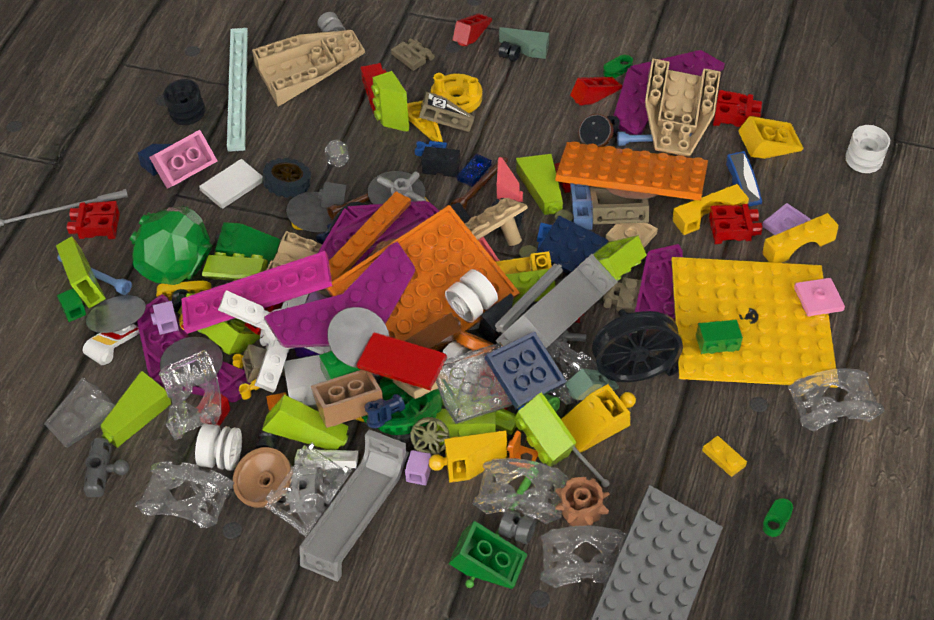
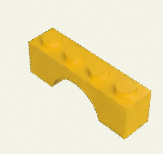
(688, 216)
(783, 245)

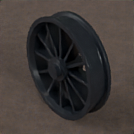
(659, 342)

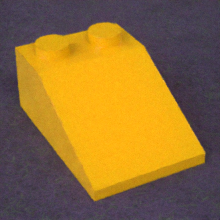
(769, 138)

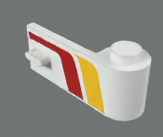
(102, 345)

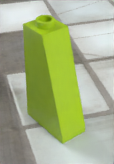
(539, 178)
(79, 272)
(135, 409)
(302, 423)

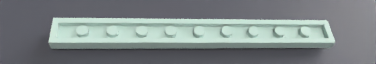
(237, 90)

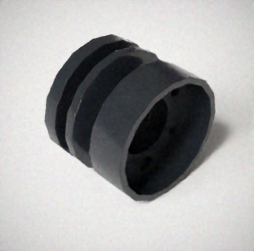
(184, 101)

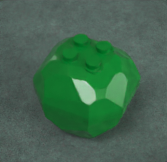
(170, 245)

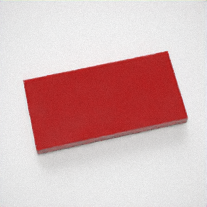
(402, 361)

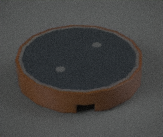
(596, 130)

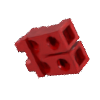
(735, 108)
(94, 220)
(734, 223)

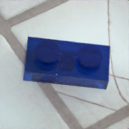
(474, 170)

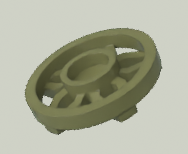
(429, 435)

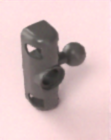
(100, 457)

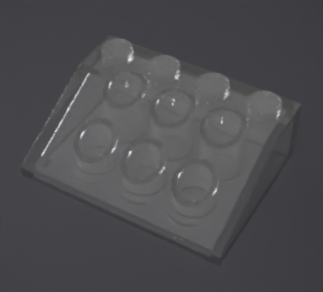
(470, 386)

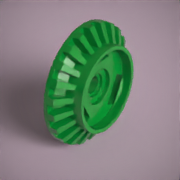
(403, 421)

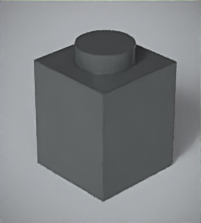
(332, 194)

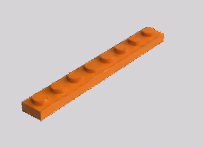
(368, 234)

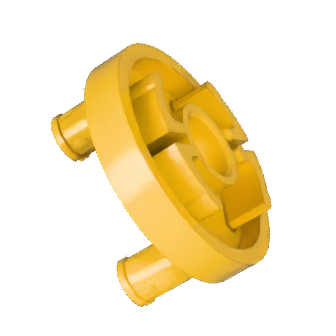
(458, 84)

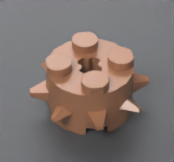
(582, 501)

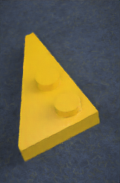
(427, 127)

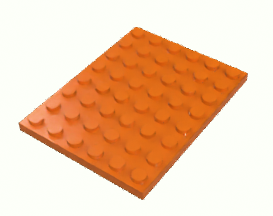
(441, 254)

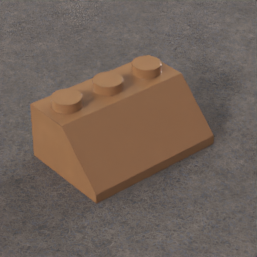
(345, 397)

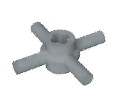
(402, 186)

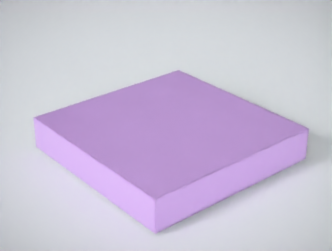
(784, 219)

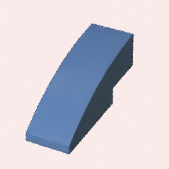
(581, 205)

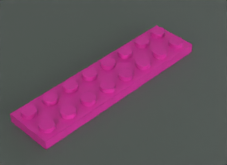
(261, 288)

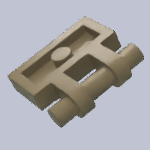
(409, 56)
(628, 295)

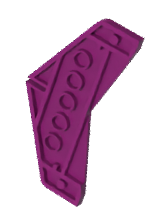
(631, 103)
(356, 216)
(657, 281)
(375, 289)
(154, 346)

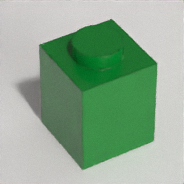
(71, 305)

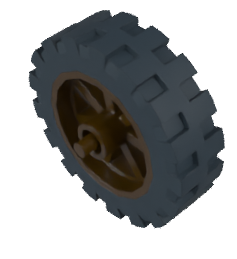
(286, 177)

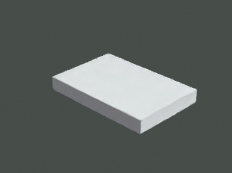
(231, 183)

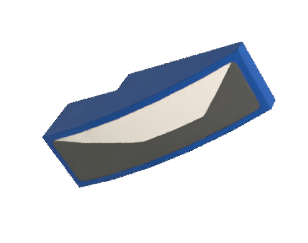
(744, 176)

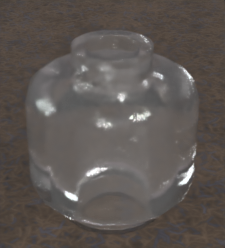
(337, 153)

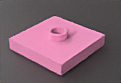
(819, 297)

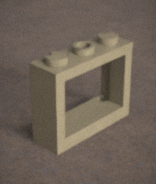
(617, 213)

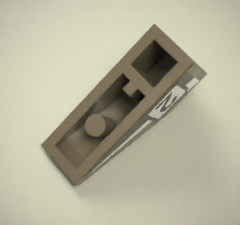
(442, 111)

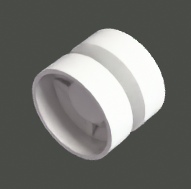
(471, 295)

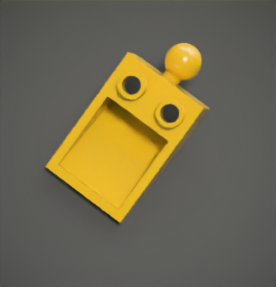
(593, 422)
(468, 453)

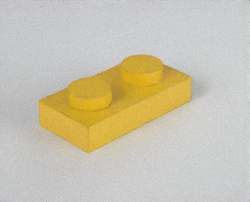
(724, 456)

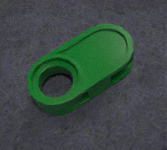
(615, 68)
(779, 513)

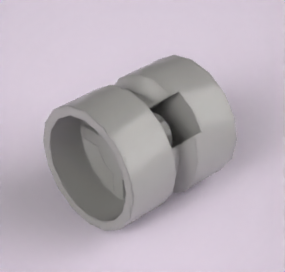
(330, 22)

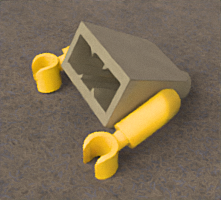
(252, 363)

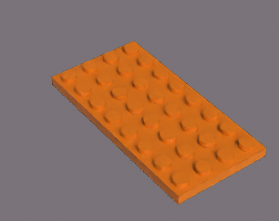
(632, 170)

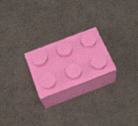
(183, 159)

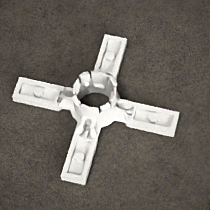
(275, 354)

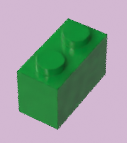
(719, 336)

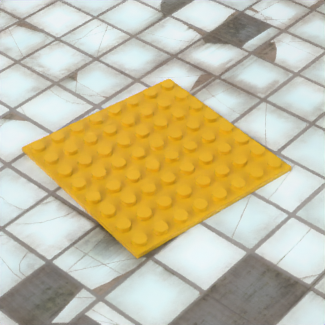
(776, 347)

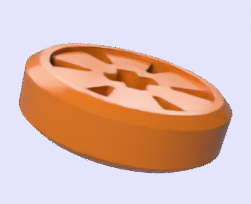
(472, 341)

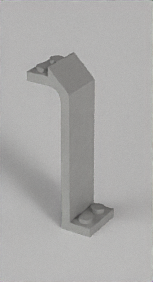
(562, 304)
(354, 506)

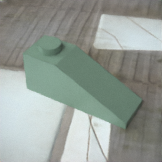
(532, 43)
(586, 382)

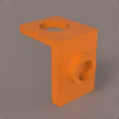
(516, 450)

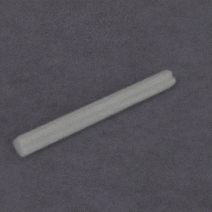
(529, 297)

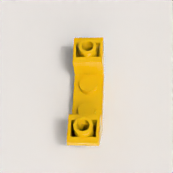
(534, 262)

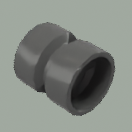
(520, 527)

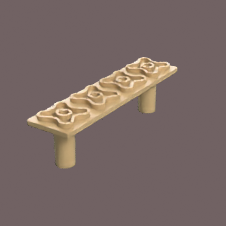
(496, 216)

